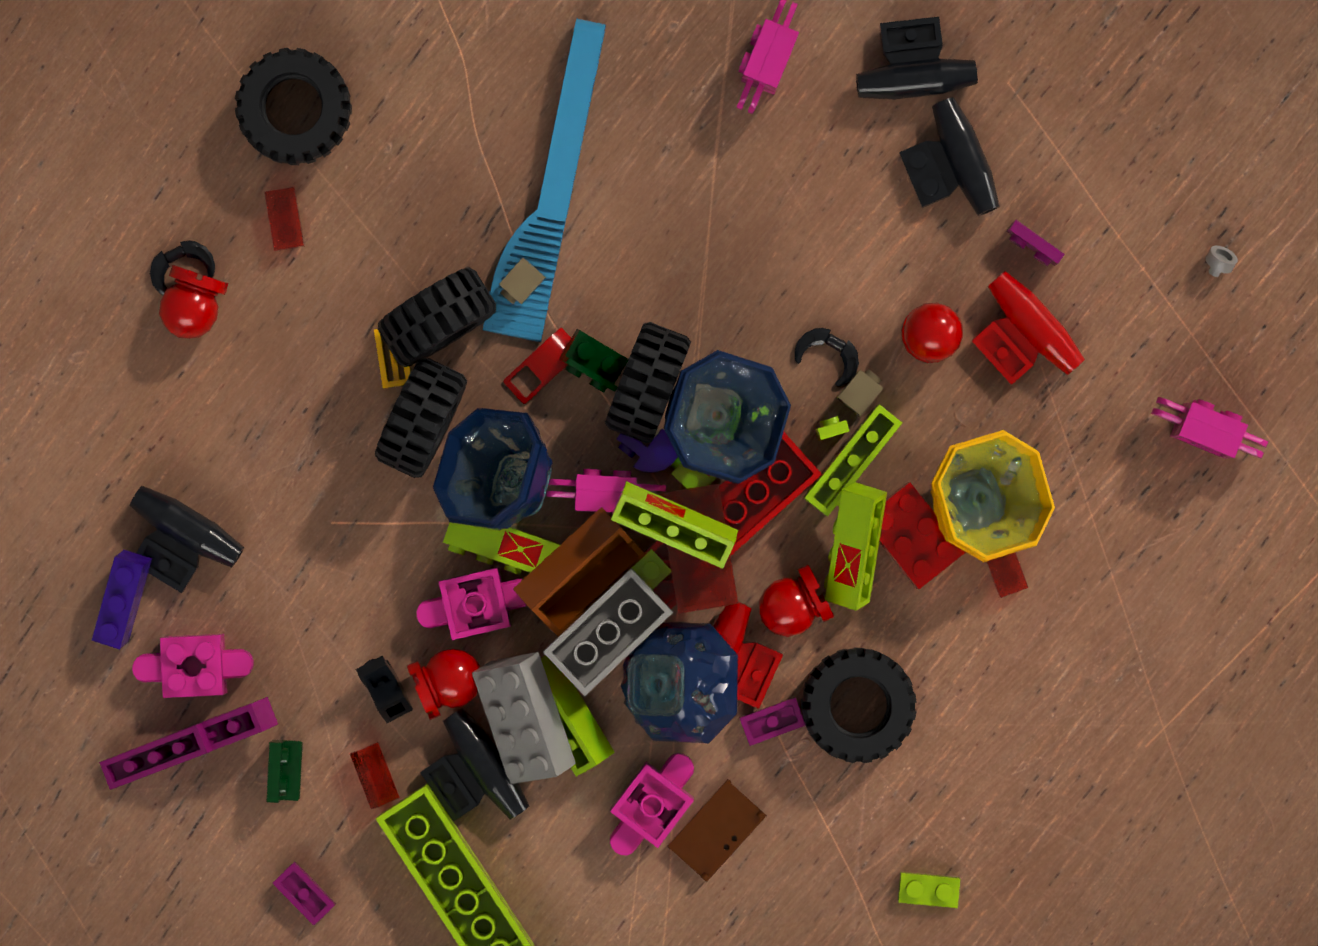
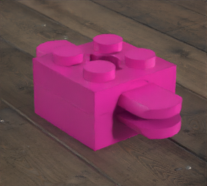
(769, 57)
(1209, 429)
(596, 490)
(471, 604)
(193, 665)
(652, 804)

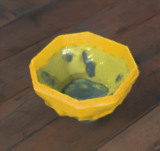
(1010, 494)

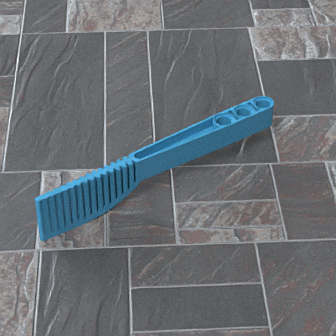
(542, 232)

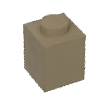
(521, 282)
(860, 391)

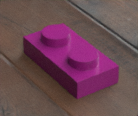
(1043, 250)
(772, 721)
(304, 893)

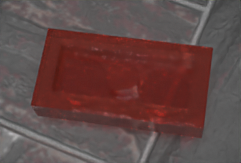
(284, 219)
(1007, 574)
(374, 775)

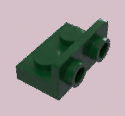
(594, 360)
(284, 770)

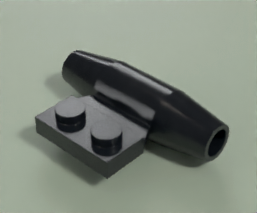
(914, 63)
(953, 162)
(180, 538)
(473, 771)

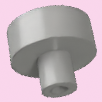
(1220, 260)

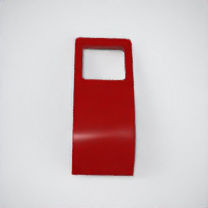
(543, 363)

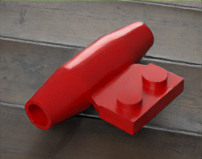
(1024, 332)
(755, 661)

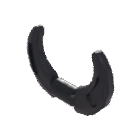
(189, 248)
(848, 351)

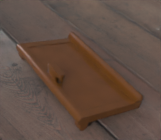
(717, 826)

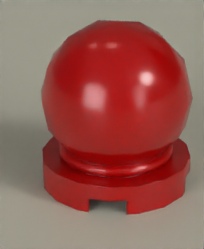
(190, 304)
(932, 332)
(792, 604)
(445, 680)

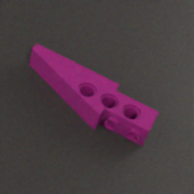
(189, 743)

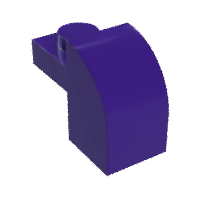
(653, 458)

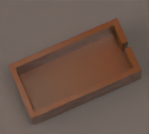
(579, 571)

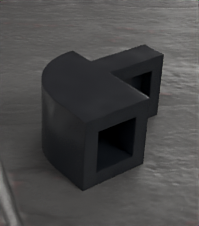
(384, 688)

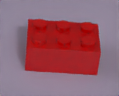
(913, 537)

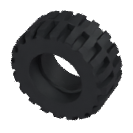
(269, 73)
(436, 316)
(647, 382)
(420, 417)
(897, 718)

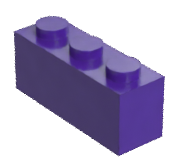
(121, 599)

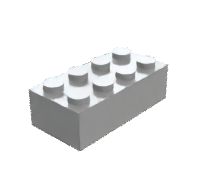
(608, 631)
(524, 718)

